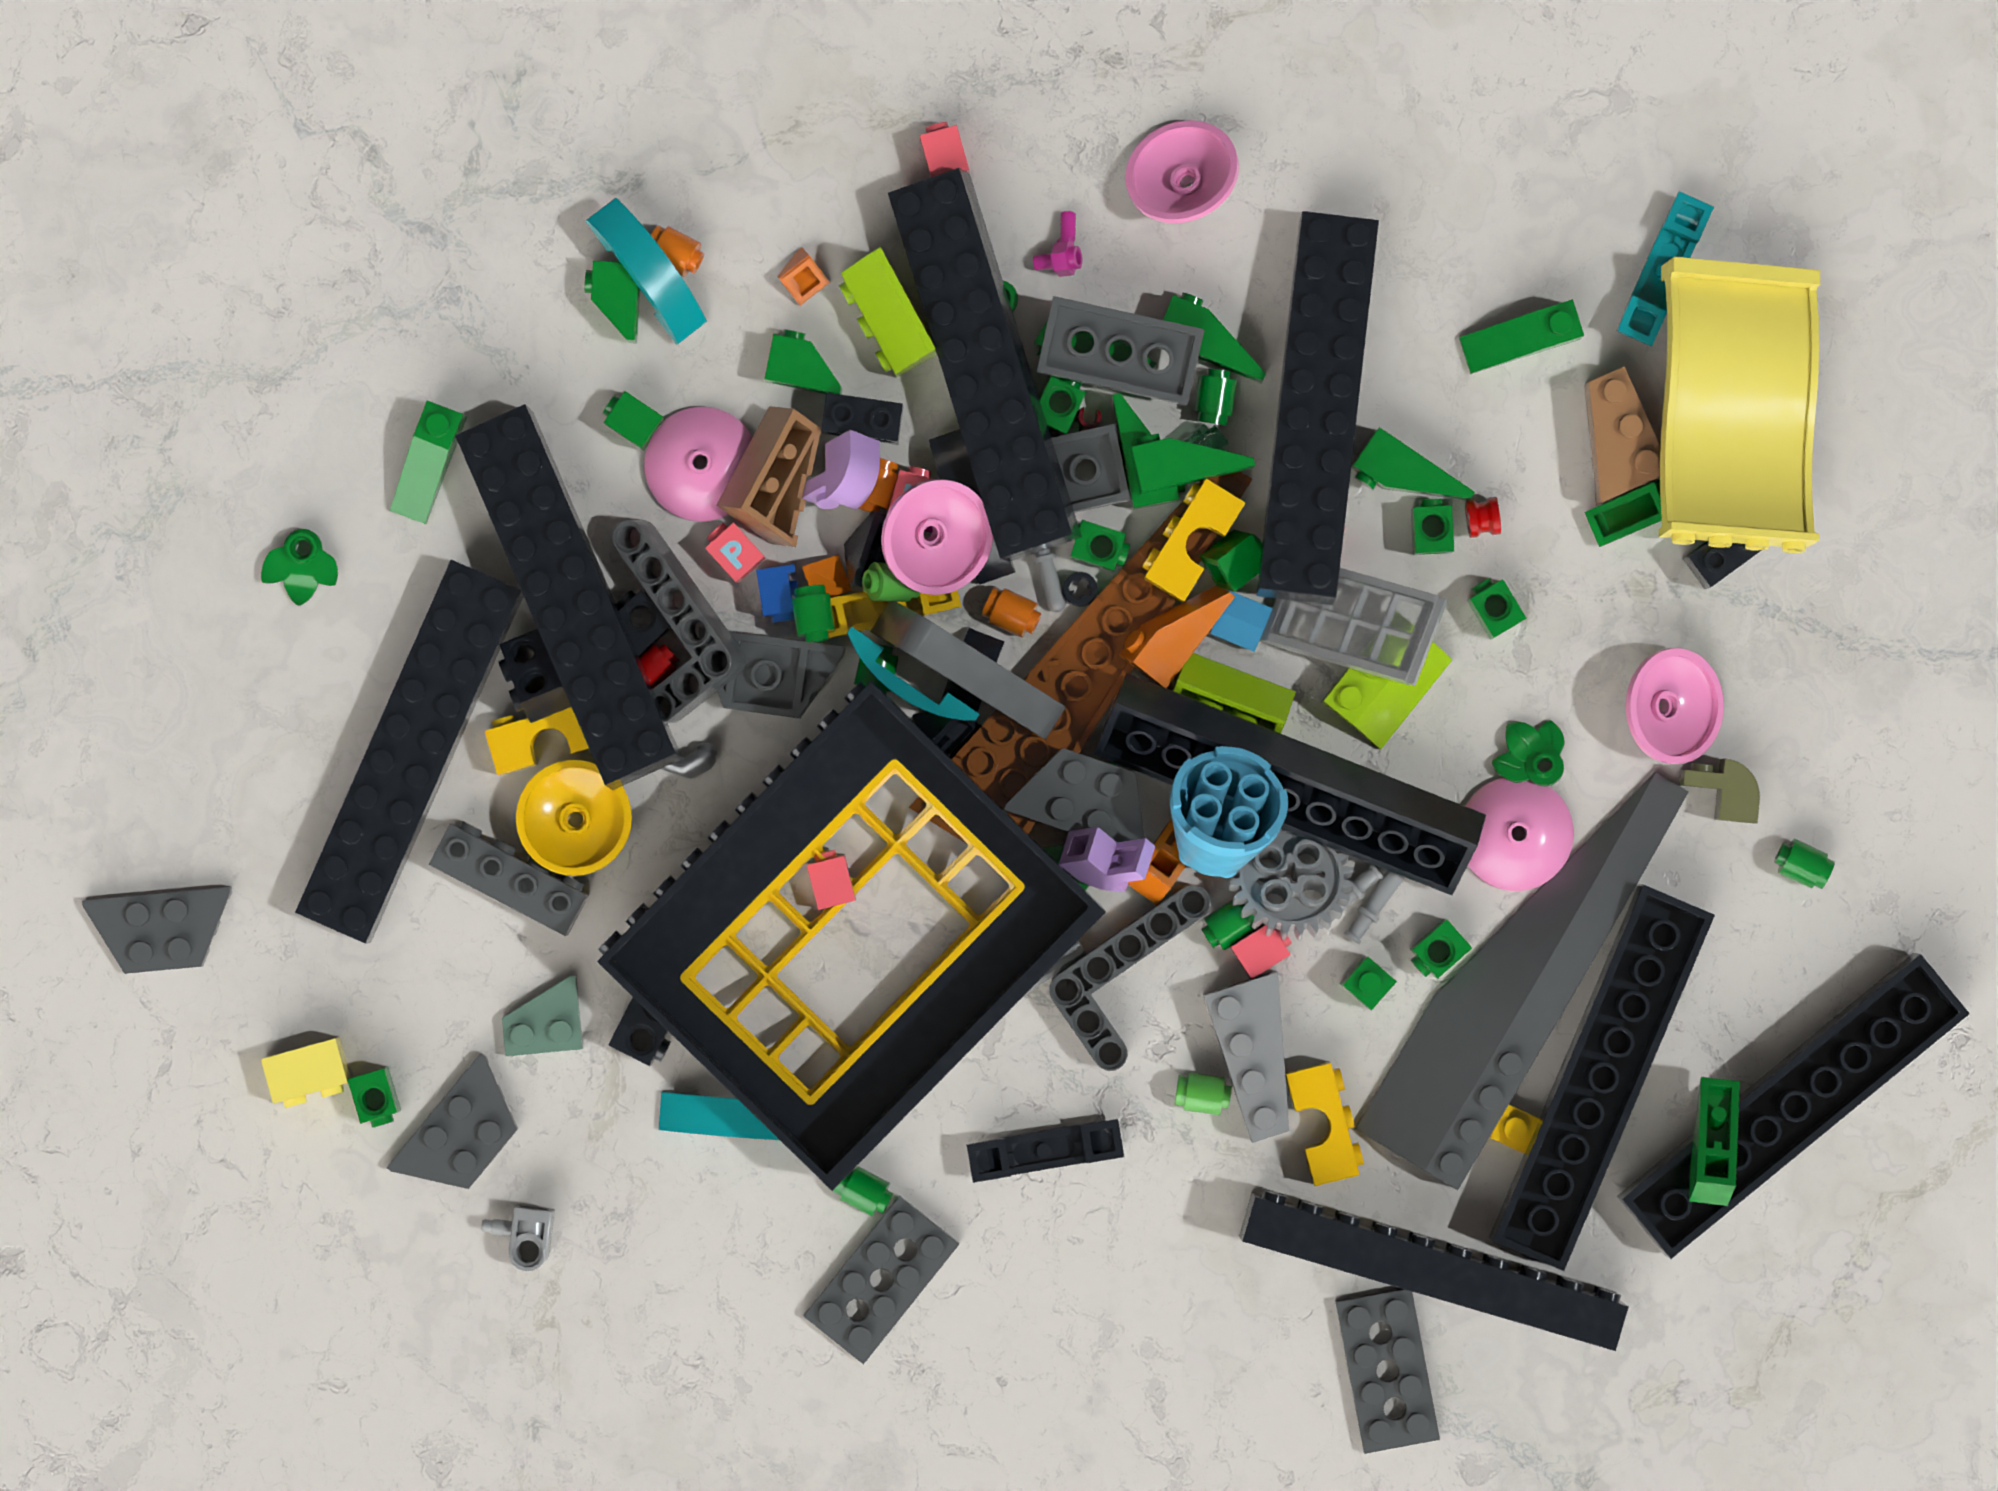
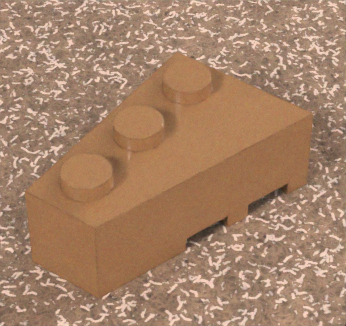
(1620, 436)
(772, 476)

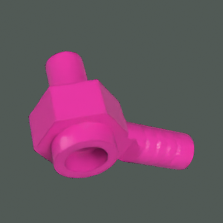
(1064, 255)

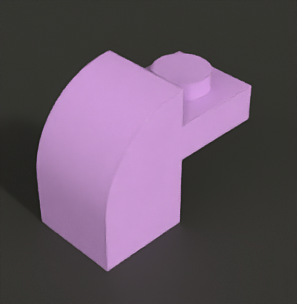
(849, 473)
(1103, 862)

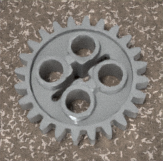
(1297, 910)

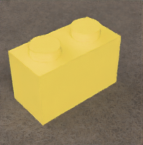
(306, 1071)

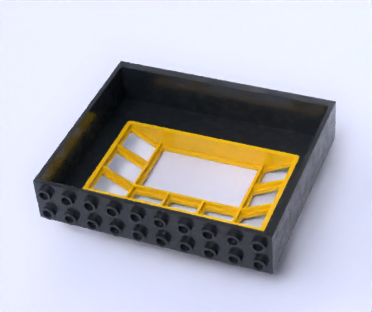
(933, 1019)

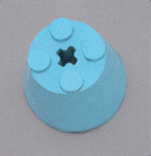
(1225, 810)

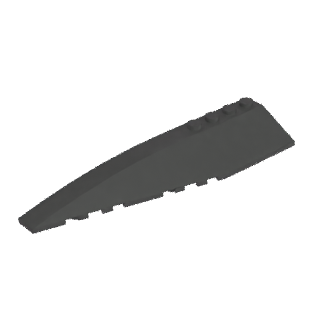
(1508, 998)

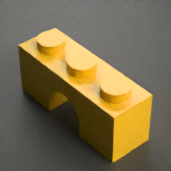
(1208, 509)
(513, 742)
(1335, 1155)

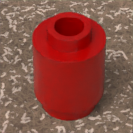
(658, 663)

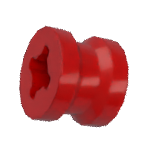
(1483, 517)

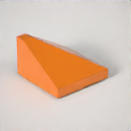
(802, 277)
(828, 573)

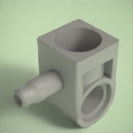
(527, 1224)

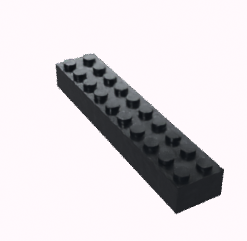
(984, 365)
(1317, 408)
(568, 597)
(410, 752)
(1327, 795)
(1601, 1076)
(1804, 1097)
(1433, 1270)

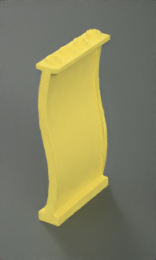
(1739, 404)

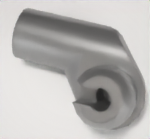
(695, 763)

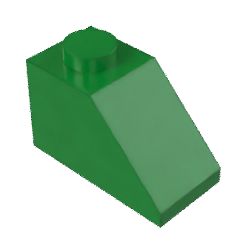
(615, 296)
(799, 365)

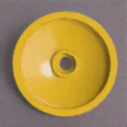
(545, 811)

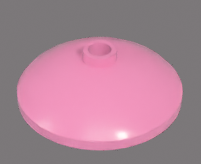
(1179, 156)
(671, 454)
(958, 540)
(1688, 706)
(1547, 838)

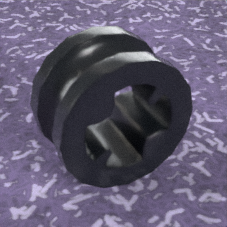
(1084, 600)

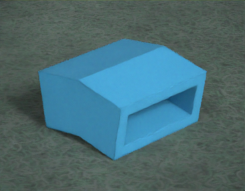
(1242, 622)

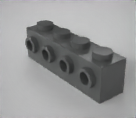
(509, 879)

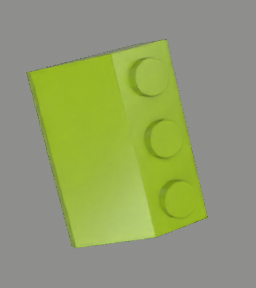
(887, 314)
(1235, 692)
(1381, 705)

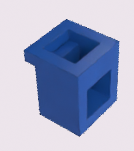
(777, 592)

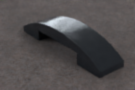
(954, 465)
(1045, 1150)

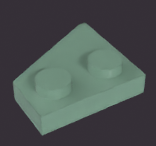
(546, 1022)

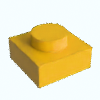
(1515, 1128)

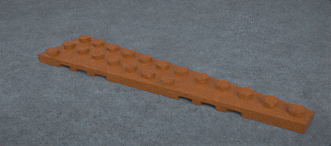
(1078, 672)

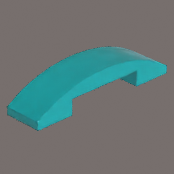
(1675, 239)
(649, 268)
(947, 707)
(709, 1117)

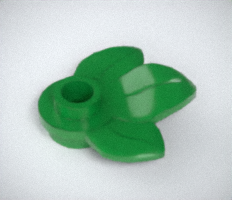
(300, 572)
(1527, 750)

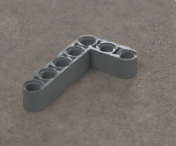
(682, 619)
(968, 668)
(1118, 964)

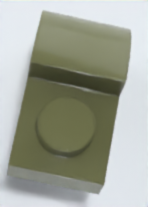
(1736, 789)

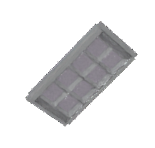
(1368, 628)

